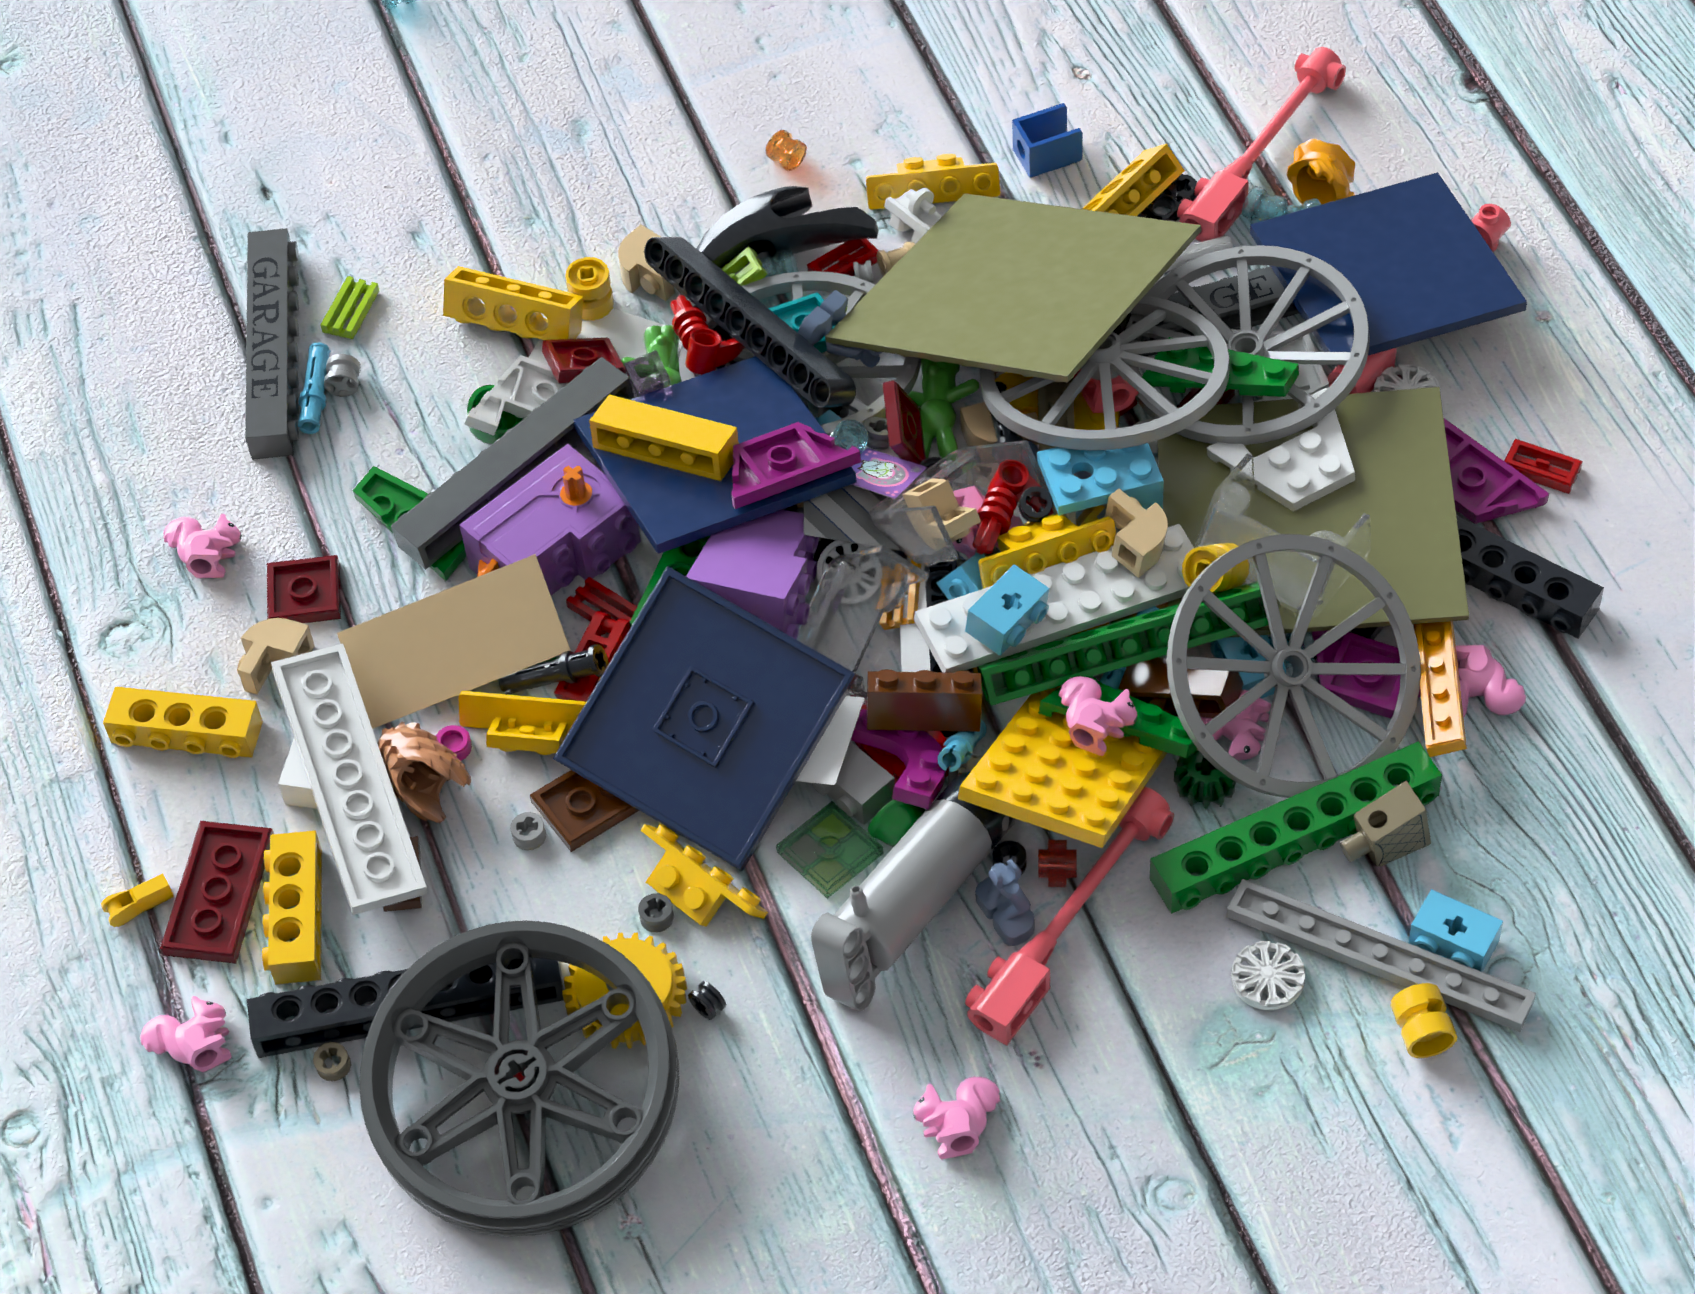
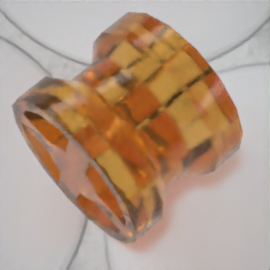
(786, 150)

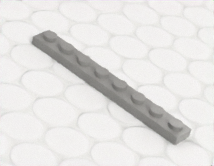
(1380, 954)

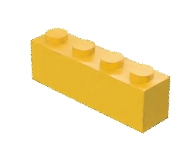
(664, 437)

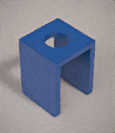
(1043, 141)

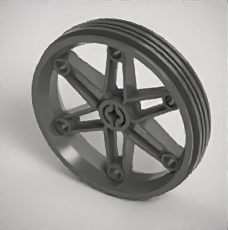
(529, 1057)

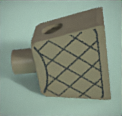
(1389, 828)

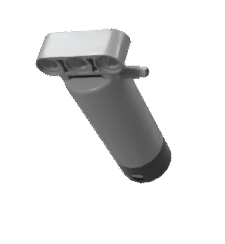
(903, 894)

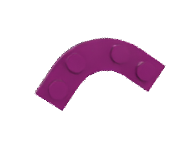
(917, 750)

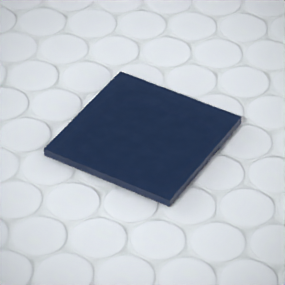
(1407, 257)
(685, 507)
(705, 717)

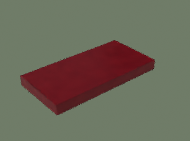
(217, 892)

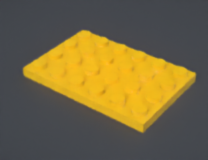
(1051, 783)

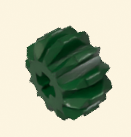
(1202, 781)

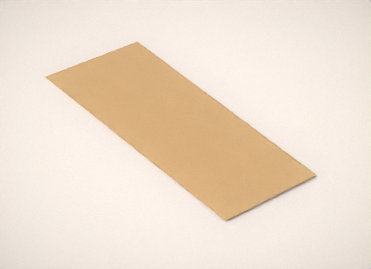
(454, 641)

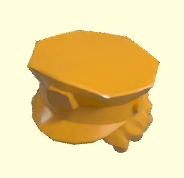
(1321, 172)

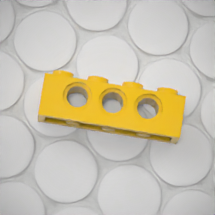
(1138, 183)
(466, 286)
(183, 722)
(300, 958)

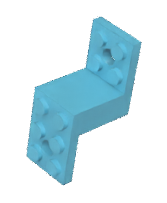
(1125, 468)

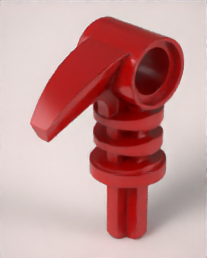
(702, 344)
(1000, 502)

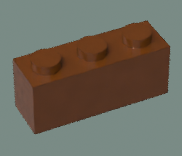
(1210, 689)
(923, 701)

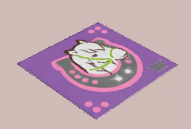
(885, 473)

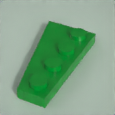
(1248, 372)
(391, 498)
(1153, 725)

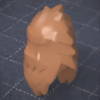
(419, 768)

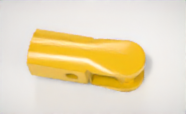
(134, 901)

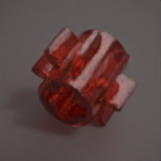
(1057, 863)

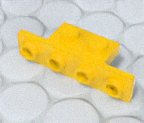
(944, 177)
(1046, 545)
(519, 720)
(692, 883)

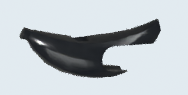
(776, 224)

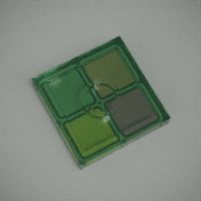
(829, 849)

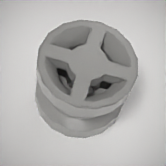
(342, 375)

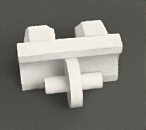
(913, 211)

